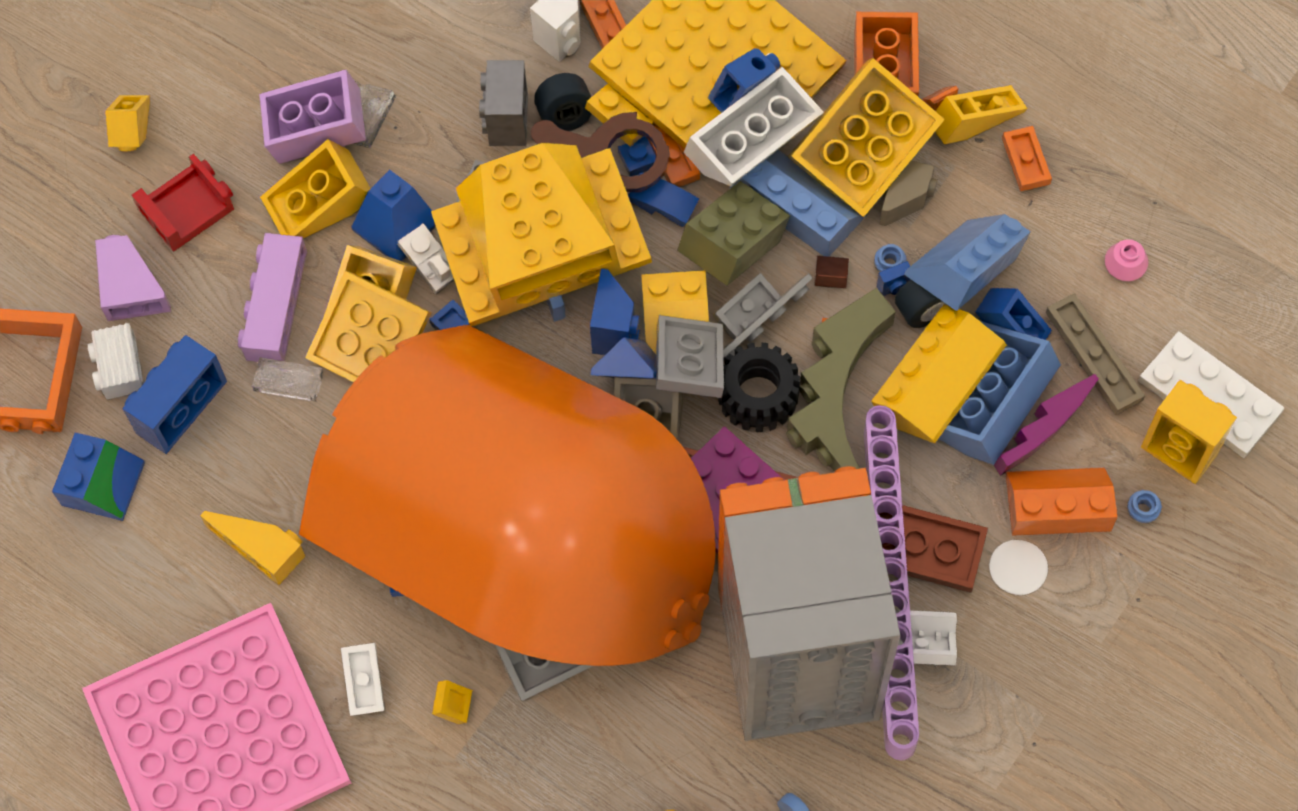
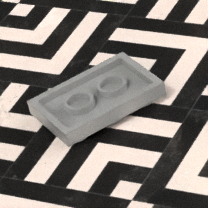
(689, 356)

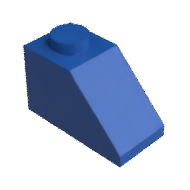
(1012, 311)

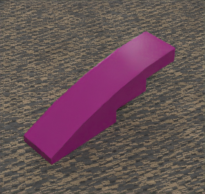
(1051, 418)

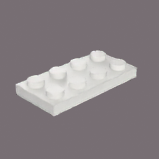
(1193, 365)

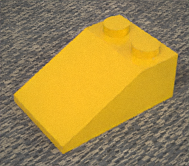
(317, 192)
(378, 269)
(673, 296)

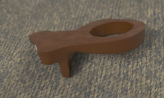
(603, 138)

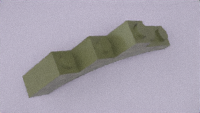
(841, 343)

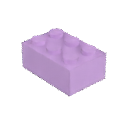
(309, 113)

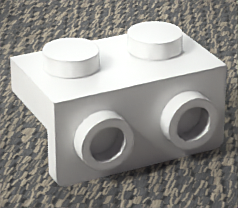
(933, 637)

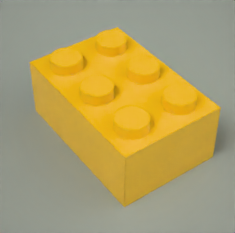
(1188, 431)

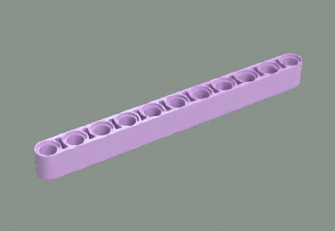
(892, 532)

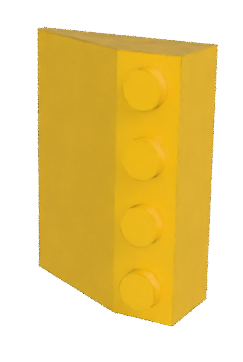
(866, 137)

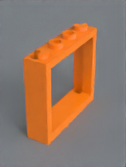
(51, 325)

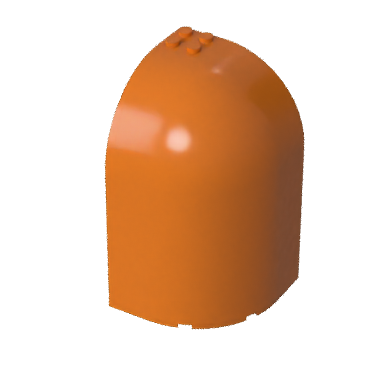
(515, 502)

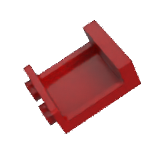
(185, 204)

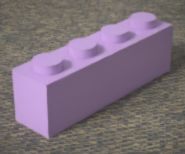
(273, 297)

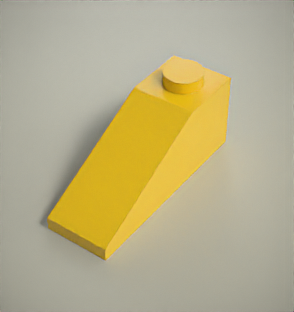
(976, 112)
(260, 543)

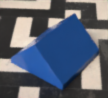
(627, 359)

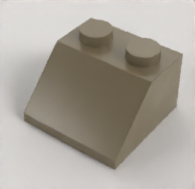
(660, 404)

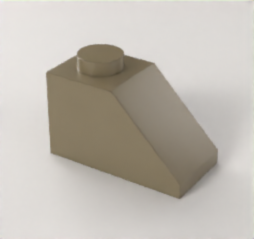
(908, 192)

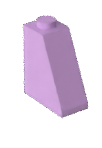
(126, 282)

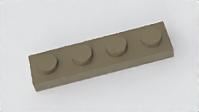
(1095, 353)

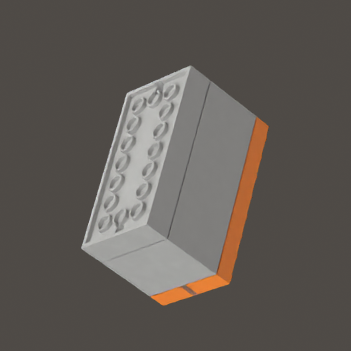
(805, 602)

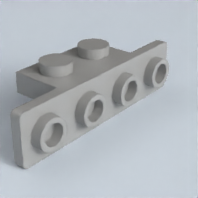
(752, 307)

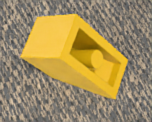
(127, 121)

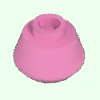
(1126, 260)

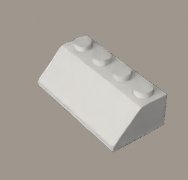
(752, 128)

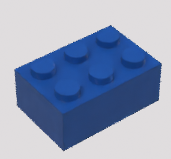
(174, 394)

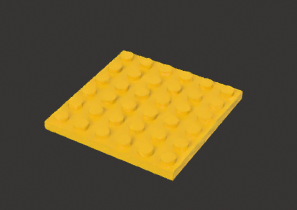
(679, 47)

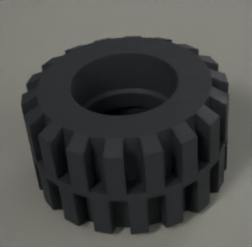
(765, 364)

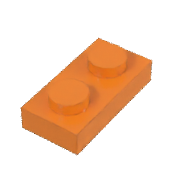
(1026, 158)

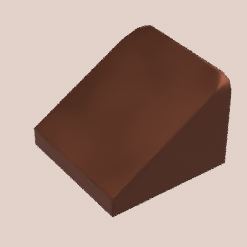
(831, 272)

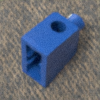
(746, 72)

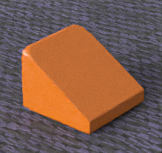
(937, 97)

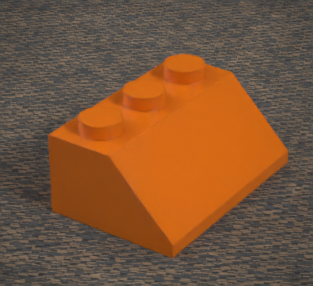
(1061, 501)

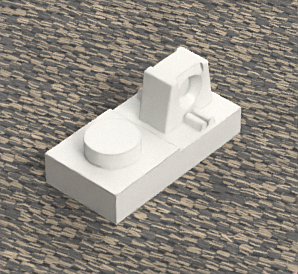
(428, 257)
(362, 679)

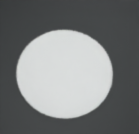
(1018, 567)

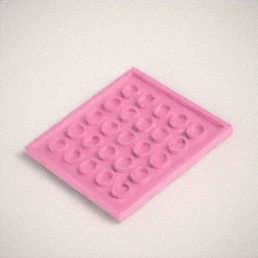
(218, 724)

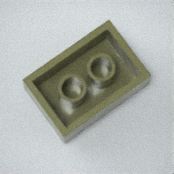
(733, 233)

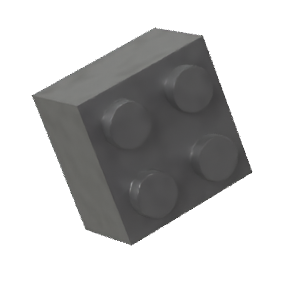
(504, 102)

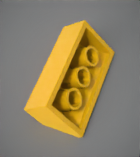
(939, 373)

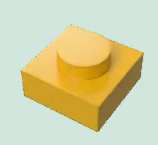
(452, 702)

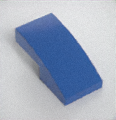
(666, 200)

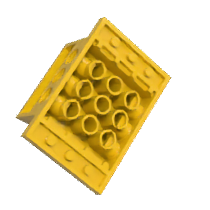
(537, 229)

